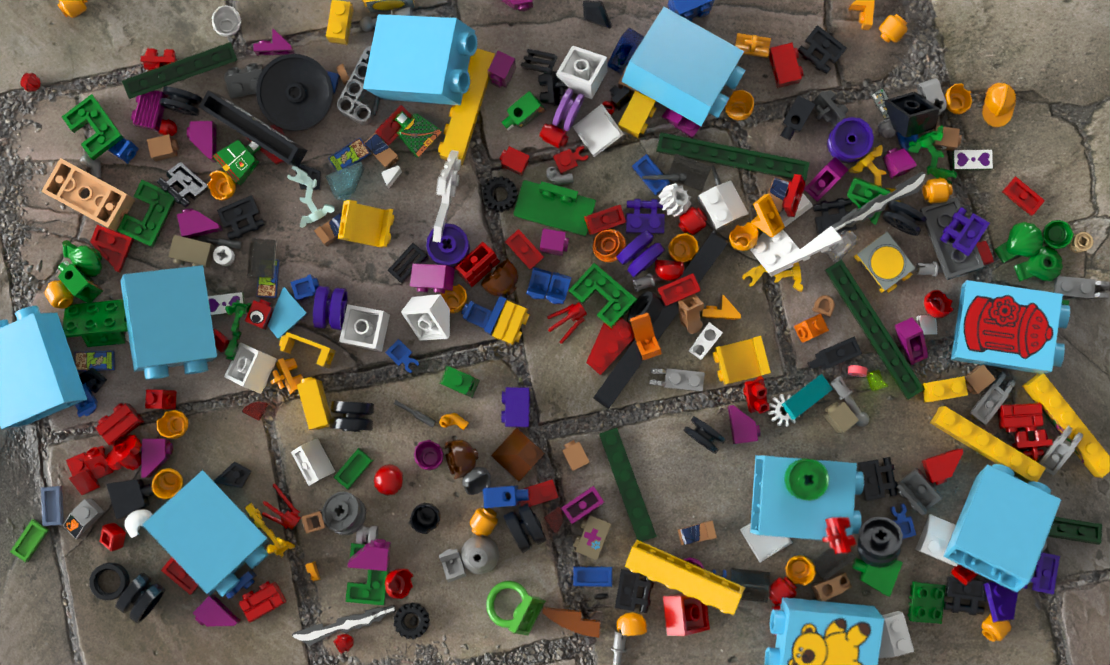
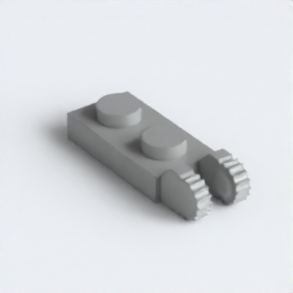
(1079, 287)
(679, 379)
(991, 400)
(1059, 451)

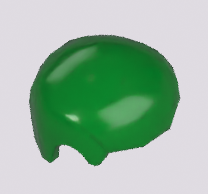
(1057, 234)

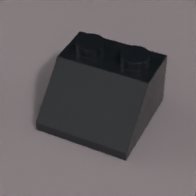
(911, 114)

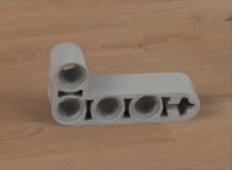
(355, 99)

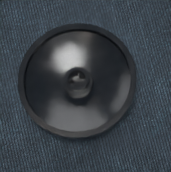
(294, 92)

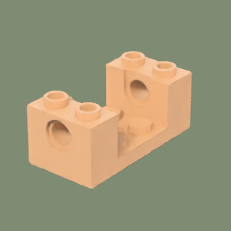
(105, 203)

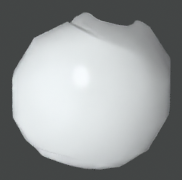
(226, 21)
(135, 520)

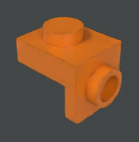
(811, 328)

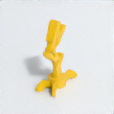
(867, 162)
(756, 273)
(280, 545)

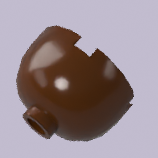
(501, 280)
(460, 458)

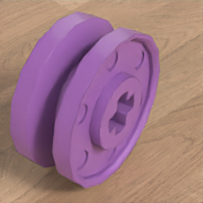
(568, 109)

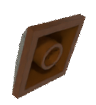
(517, 454)

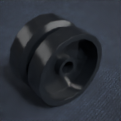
(351, 417)
(524, 528)
(879, 542)
(140, 598)

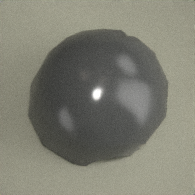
(476, 480)

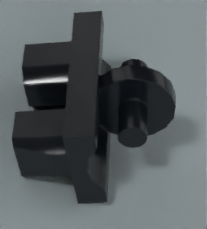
(555, 88)

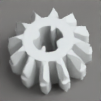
(674, 200)
(776, 411)

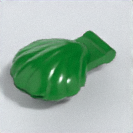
(1023, 240)
(83, 257)
(1044, 265)

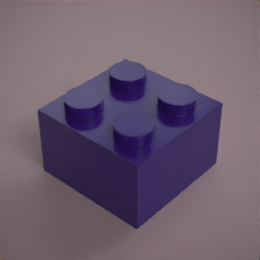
(516, 407)

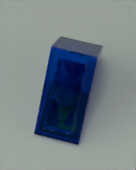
(624, 50)

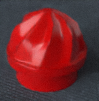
(30, 82)
(167, 127)
(343, 643)

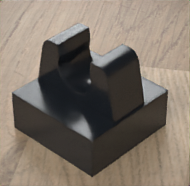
(620, 97)

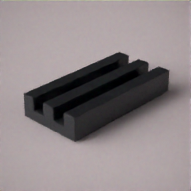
(530, 58)
(418, 251)

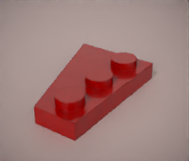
(609, 345)

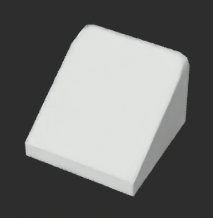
(391, 175)
(927, 324)

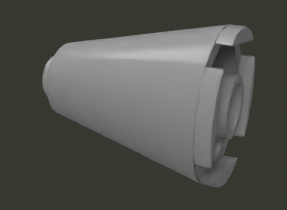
(485, 548)

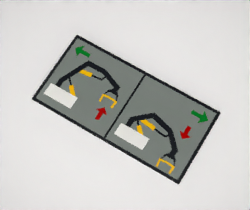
(879, 98)

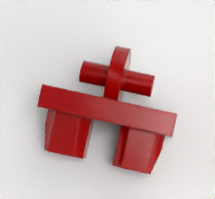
(152, 60)
(756, 395)
(1040, 440)
(837, 535)

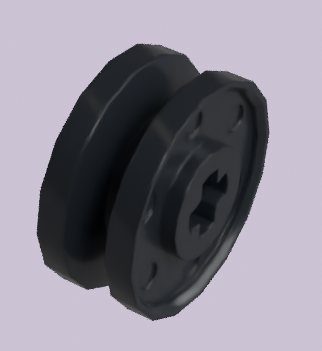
(180, 101)
(904, 218)
(704, 435)

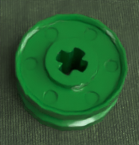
(795, 479)

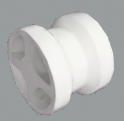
(228, 257)

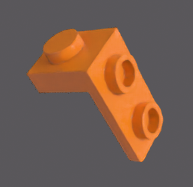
(645, 336)

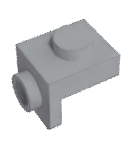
(452, 565)

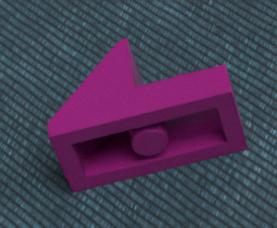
(278, 46)
(681, 123)

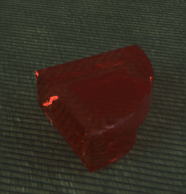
(255, 409)
(555, 519)

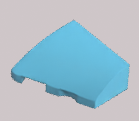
(285, 314)

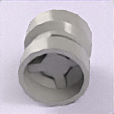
(366, 534)

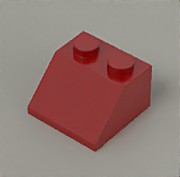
(685, 615)

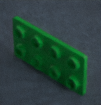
(554, 206)
(96, 322)

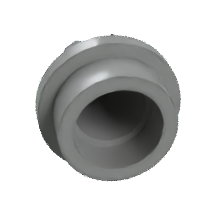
(886, 129)

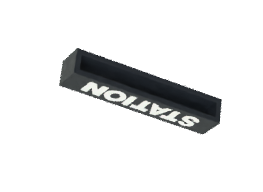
(253, 128)

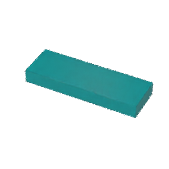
(807, 396)

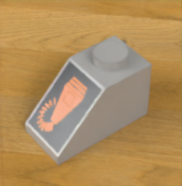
(82, 517)

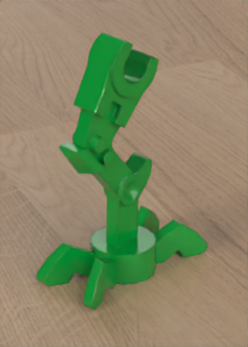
(927, 141)
(239, 309)

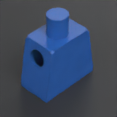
(497, 496)

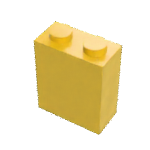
(314, 403)

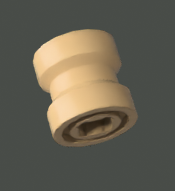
(1077, 243)

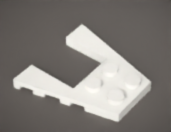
(446, 188)
(781, 252)

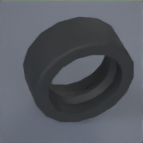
(646, 303)
(94, 581)

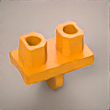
(753, 45)
(284, 368)

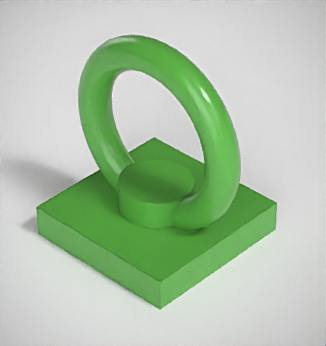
(524, 614)

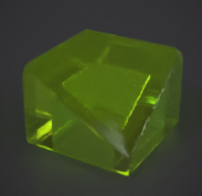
(875, 380)

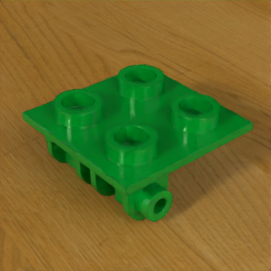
(926, 602)

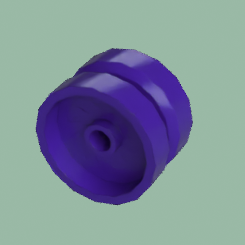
(858, 132)
(451, 235)
(638, 251)
(329, 307)

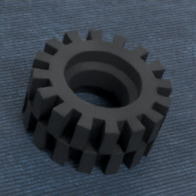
(500, 205)
(411, 633)

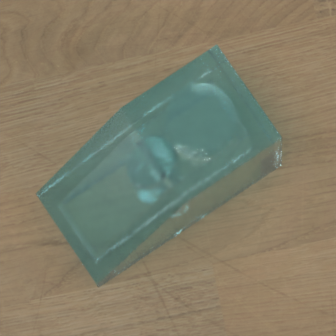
(345, 181)

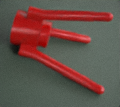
(576, 312)
(289, 519)

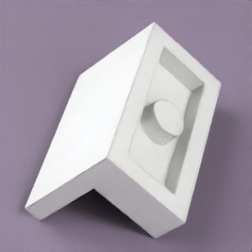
(313, 461)

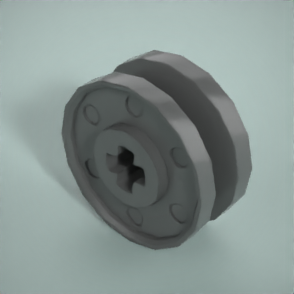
(344, 513)

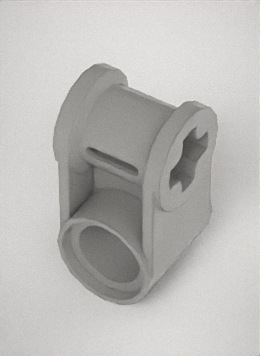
(932, 91)

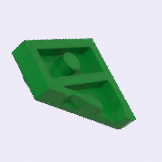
(862, 192)

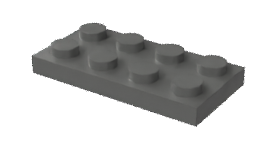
(951, 260)

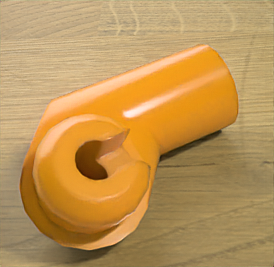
(453, 419)

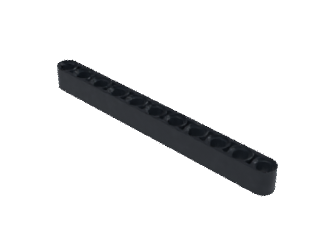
(632, 358)

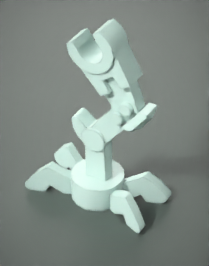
(303, 178)

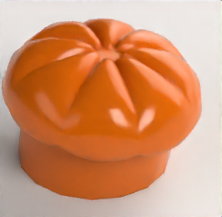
(608, 245)

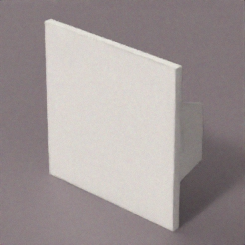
(598, 130)
(764, 546)

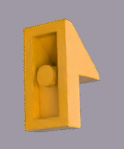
(866, 16)
(768, 216)
(726, 311)

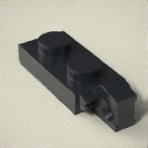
(836, 354)

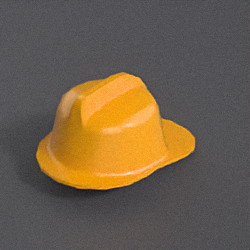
(999, 104)

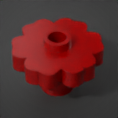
(125, 454)

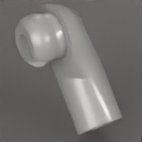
(94, 165)
(558, 179)

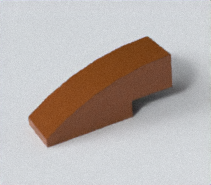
(572, 621)

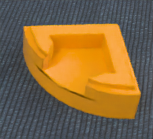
(313, 570)

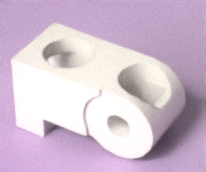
(705, 341)

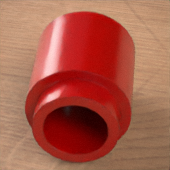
(554, 135)

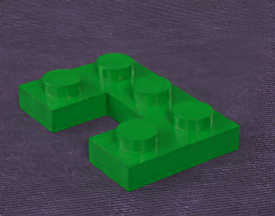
(106, 132)
(155, 218)
(598, 280)
(367, 593)

